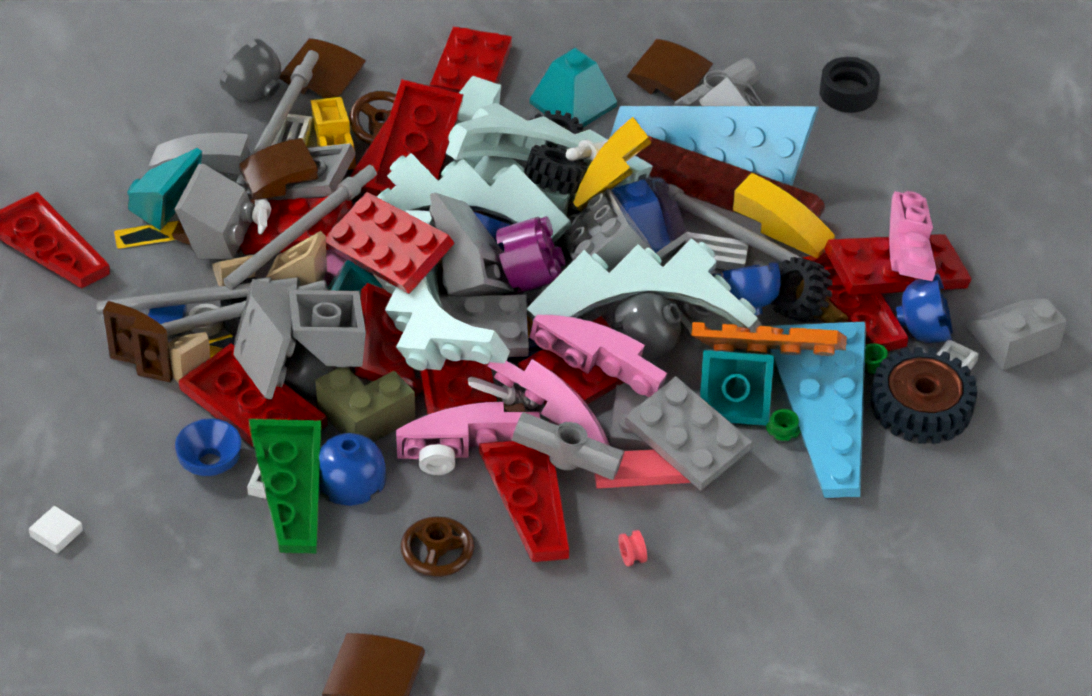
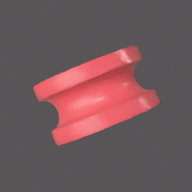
(632, 548)

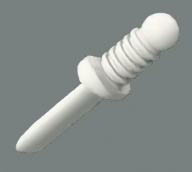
(585, 149)
(261, 213)
(508, 394)

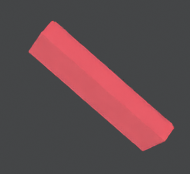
(642, 469)

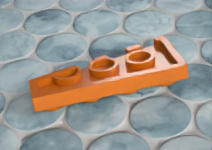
(767, 337)

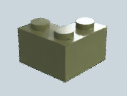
(365, 409)

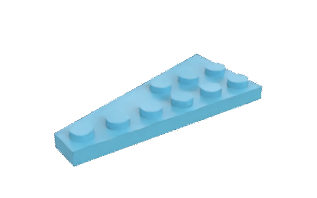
(748, 137)
(829, 406)

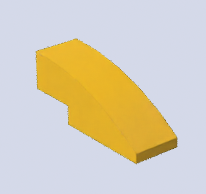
(331, 123)
(610, 163)
(781, 215)

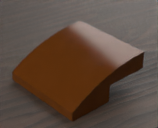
(670, 69)
(332, 71)
(277, 165)
(137, 340)
(374, 667)

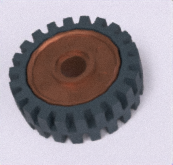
(923, 395)

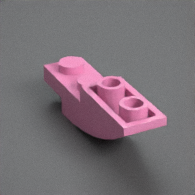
(910, 236)
(589, 343)
(562, 401)
(458, 429)

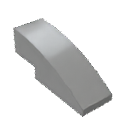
(219, 150)

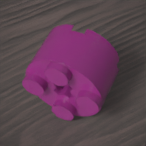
(530, 254)

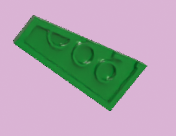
(290, 478)

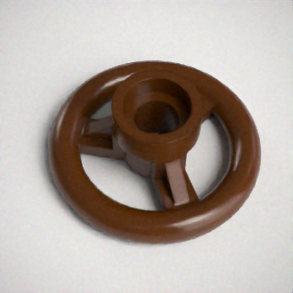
(374, 115)
(438, 538)

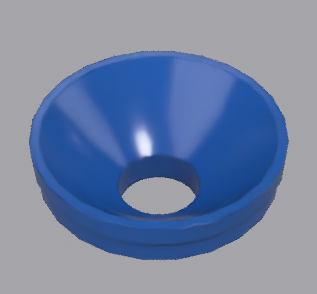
(205, 438)

